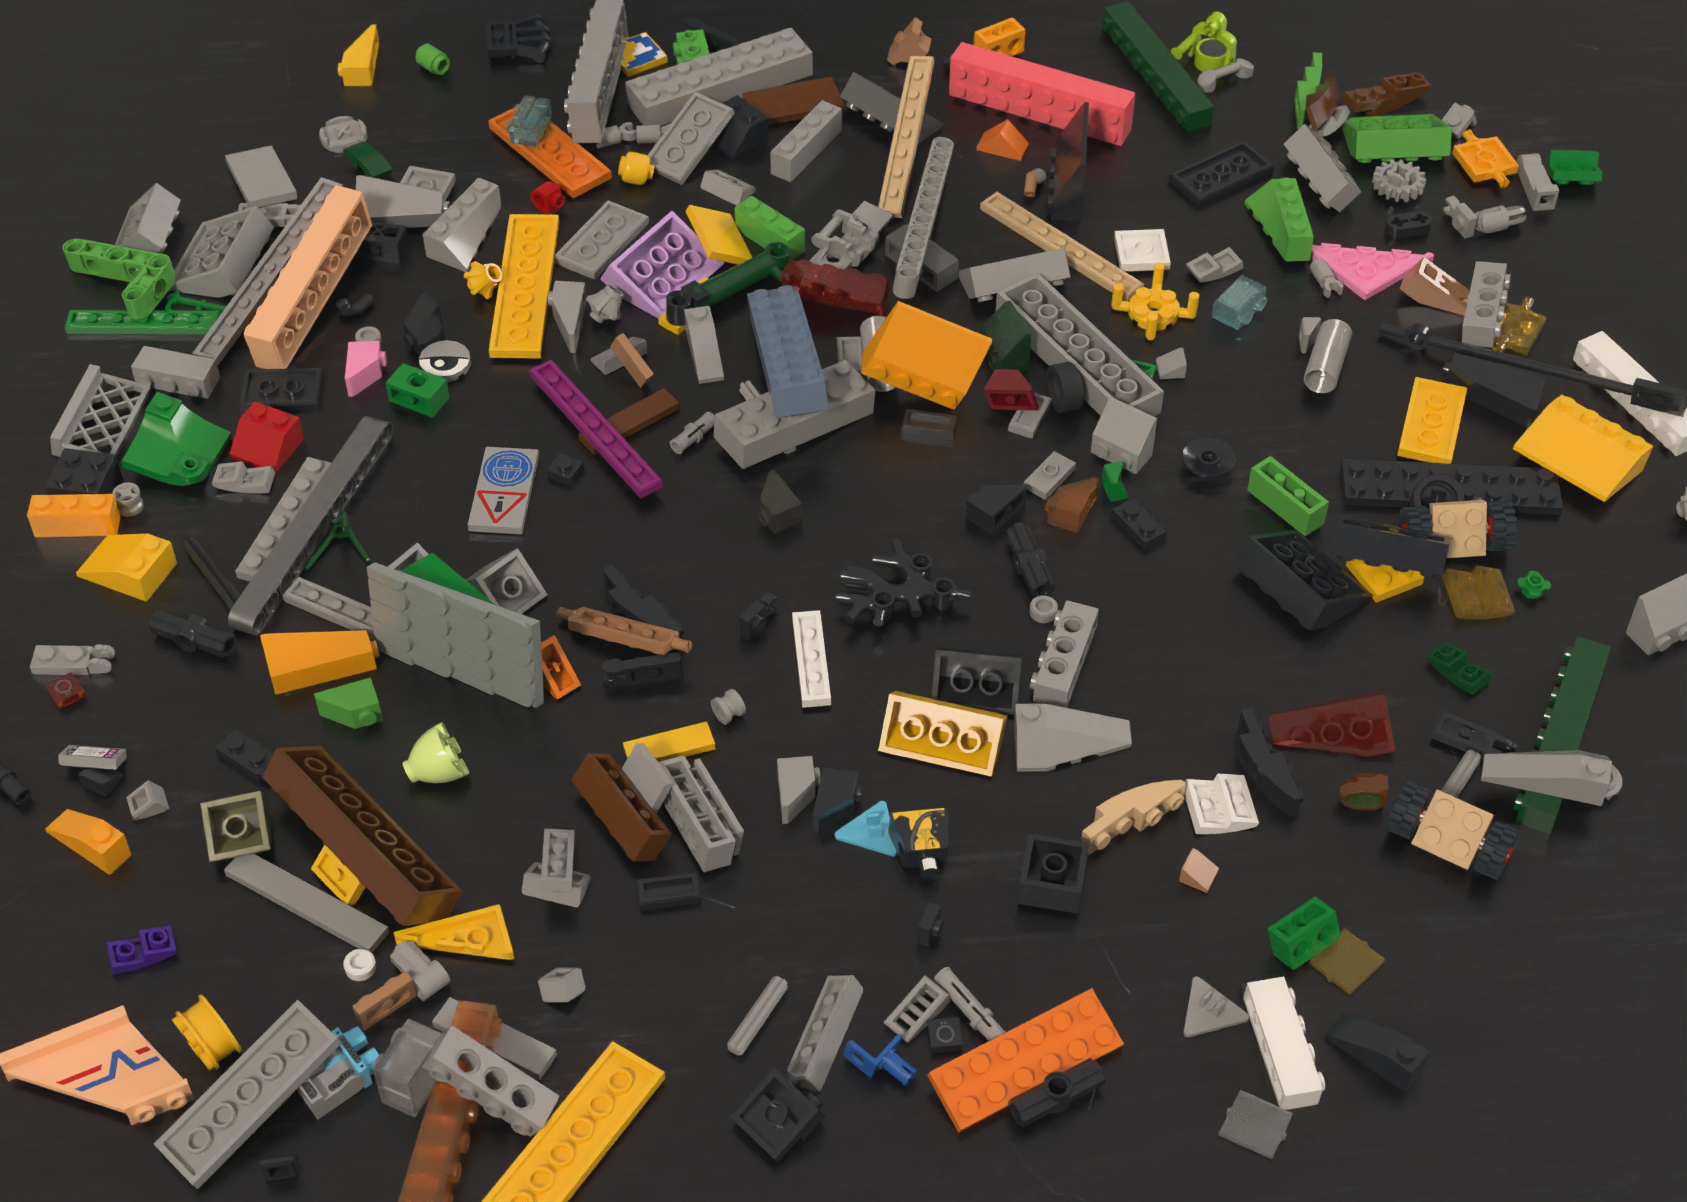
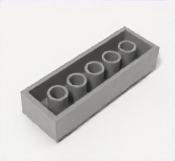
(754, 433)

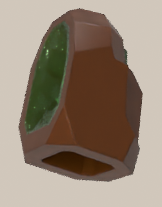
(1365, 791)

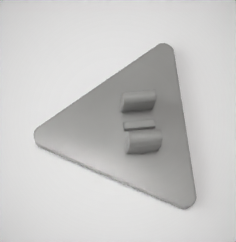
(1210, 1010)

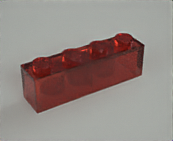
(837, 286)

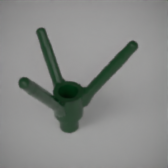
(340, 529)

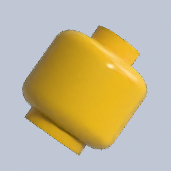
(635, 168)

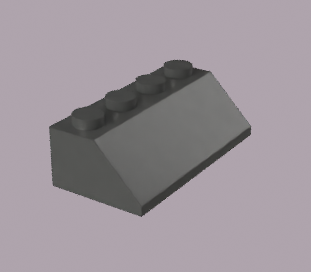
(881, 105)

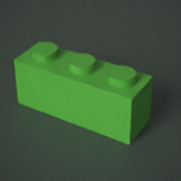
(768, 226)
(1287, 496)

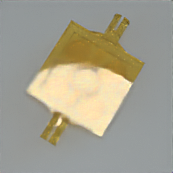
(1519, 327)

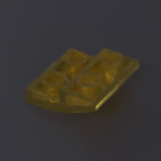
(1478, 593)

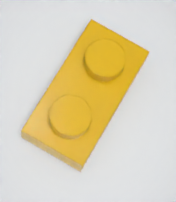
(337, 877)

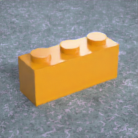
(73, 515)

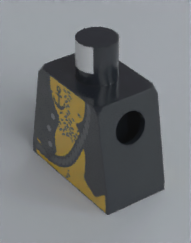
(921, 839)

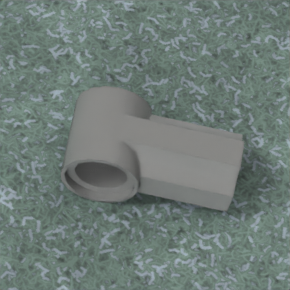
(426, 975)

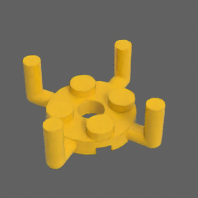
(1146, 298)

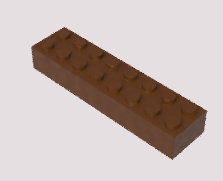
(362, 835)

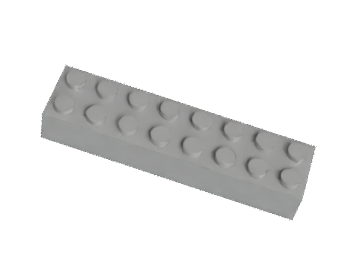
(596, 72)
(720, 76)
(1065, 335)

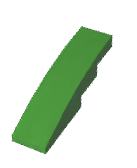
(1307, 86)

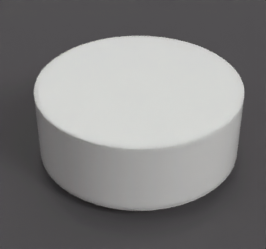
(359, 964)

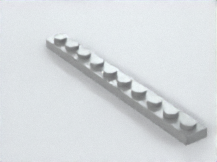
(263, 277)

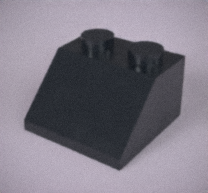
(744, 130)

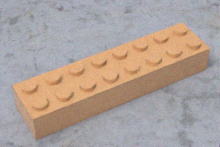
(308, 279)

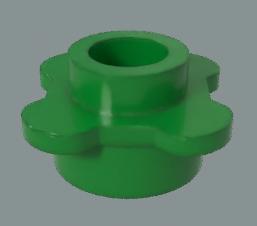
(1533, 585)

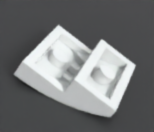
(1220, 804)

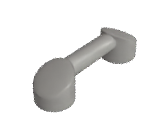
(1207, 79)

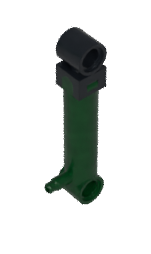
(727, 283)

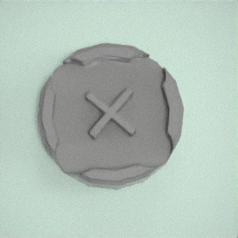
(342, 133)

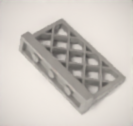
(70, 424)

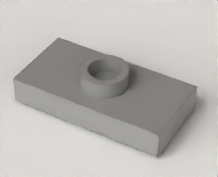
(1049, 475)

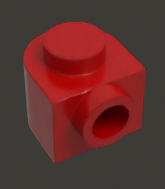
(547, 197)

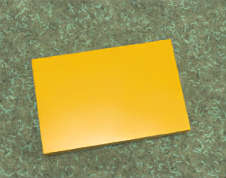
(718, 235)

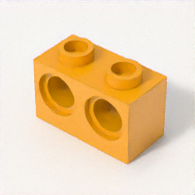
(1003, 37)

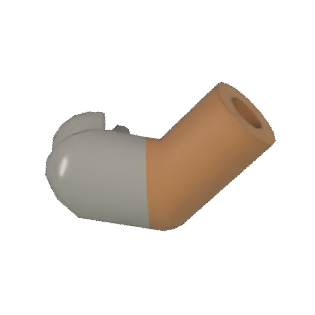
(1033, 178)

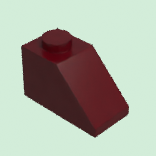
(1010, 391)

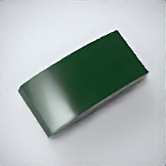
(368, 159)
(1454, 665)

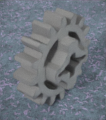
(1399, 180)

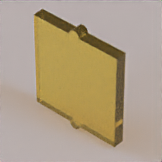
(1347, 962)

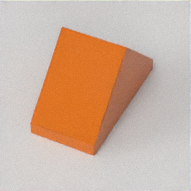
(1004, 141)
(556, 670)

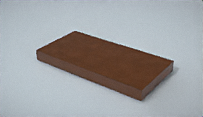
(794, 100)

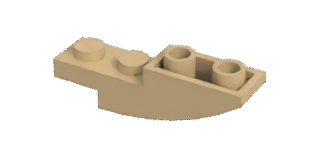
(1134, 807)

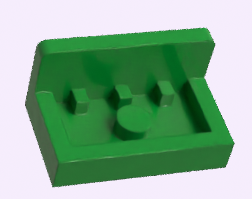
(1574, 166)

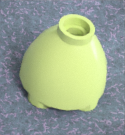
(435, 758)

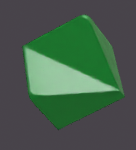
(1112, 482)

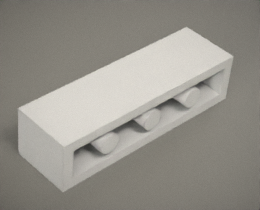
(1283, 1043)

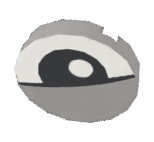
(445, 359)

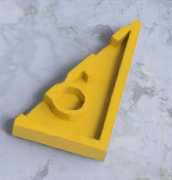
(470, 933)

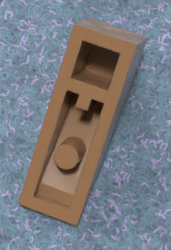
(1435, 288)

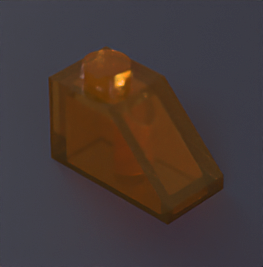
(1072, 504)

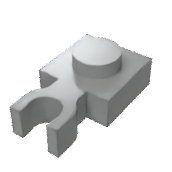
(1462, 216)

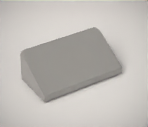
(726, 186)
(608, 360)
(532, 885)

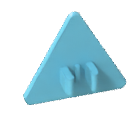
(869, 830)

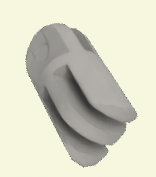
(1499, 218)

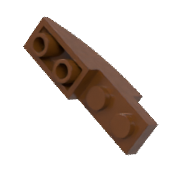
(1390, 95)

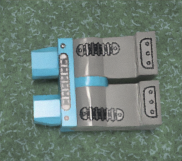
(340, 1074)

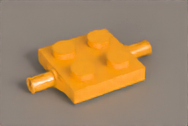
(1485, 159)

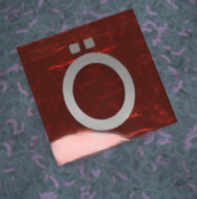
(65, 690)

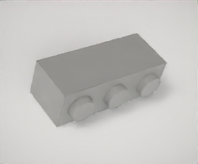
(176, 372)

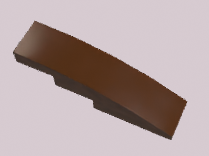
(1323, 102)

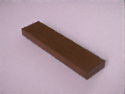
(639, 415)

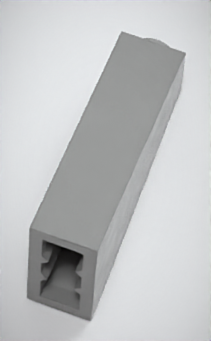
(401, 203)

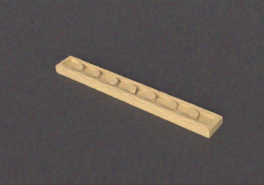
(906, 135)
(1050, 239)

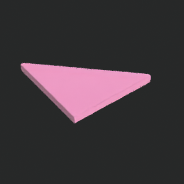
(1366, 269)

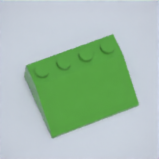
(1397, 137)

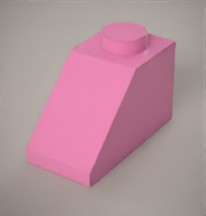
(363, 365)

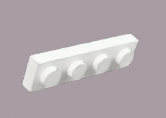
(811, 659)

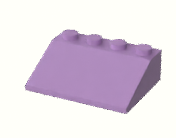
(659, 264)

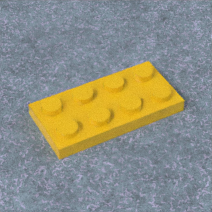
(1432, 421)

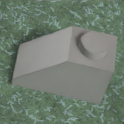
(796, 785)

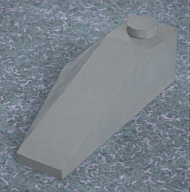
(1056, 735)
(1561, 774)

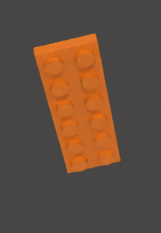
(558, 157)
(1022, 1058)

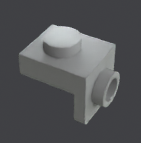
(1459, 119)

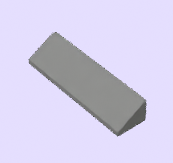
(825, 1031)

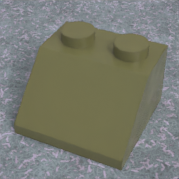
(237, 826)

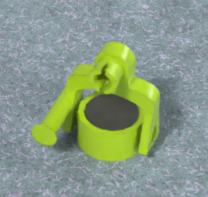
(1209, 52)

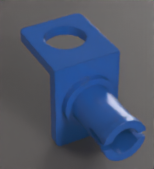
(887, 1059)

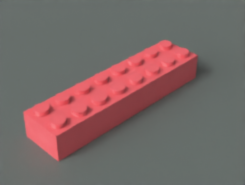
(1039, 92)

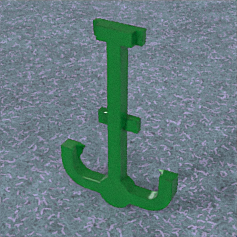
(174, 298)

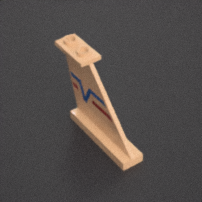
(103, 1064)

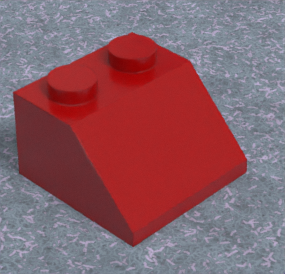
(266, 437)

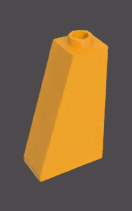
(316, 657)

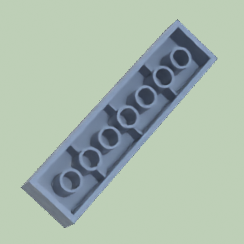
(787, 351)

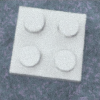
(1141, 249)

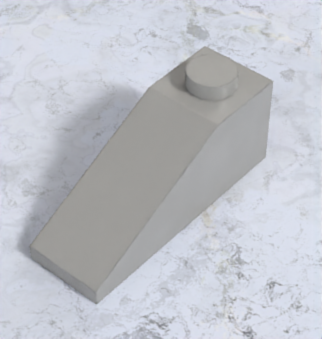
(568, 307)
(703, 344)

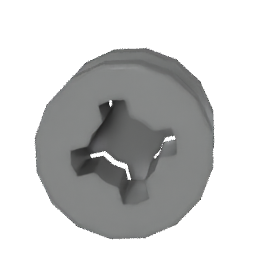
(128, 499)
(728, 706)

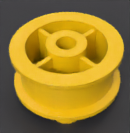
(206, 1033)

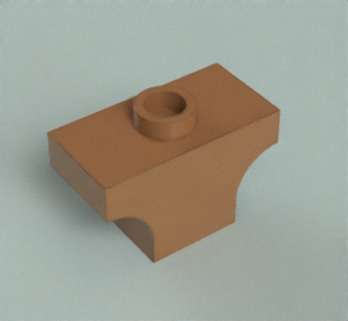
(909, 43)

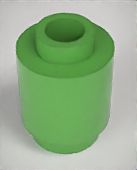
(432, 59)

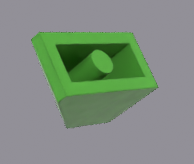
(350, 704)

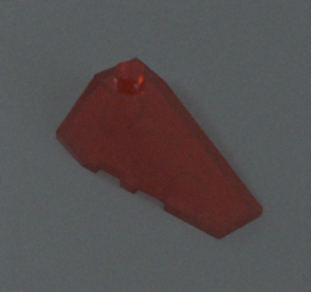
(1345, 725)

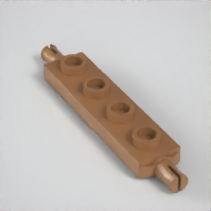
(623, 630)

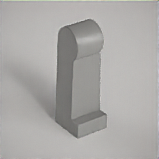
(1536, 182)

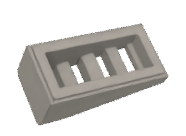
(925, 985)

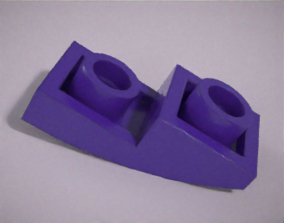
(136, 953)

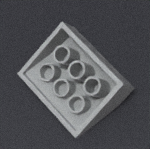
(222, 253)

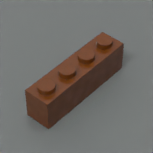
(621, 807)

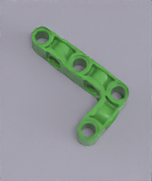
(148, 272)

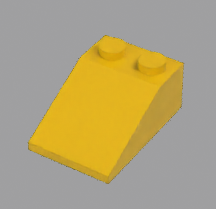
(130, 564)

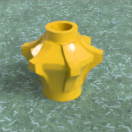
(483, 278)

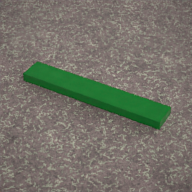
(156, 323)

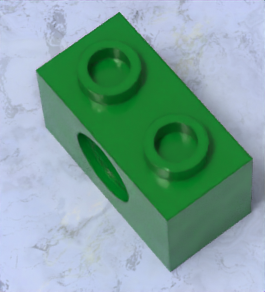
(417, 390)

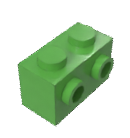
(690, 46)

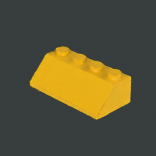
(942, 733)

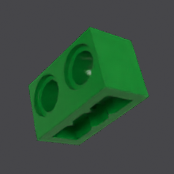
(1304, 933)

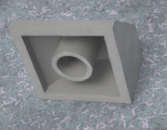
(509, 583)

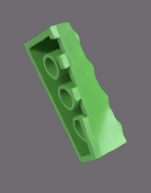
(1283, 217)

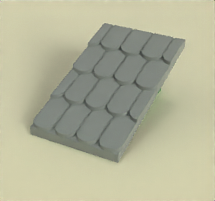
(449, 627)

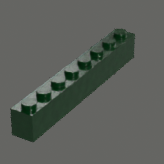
(1158, 66)
(1564, 723)

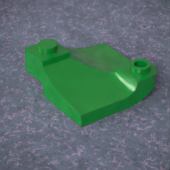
(175, 443)

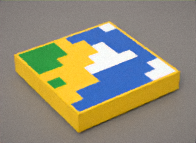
(641, 54)

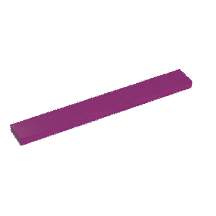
(596, 429)

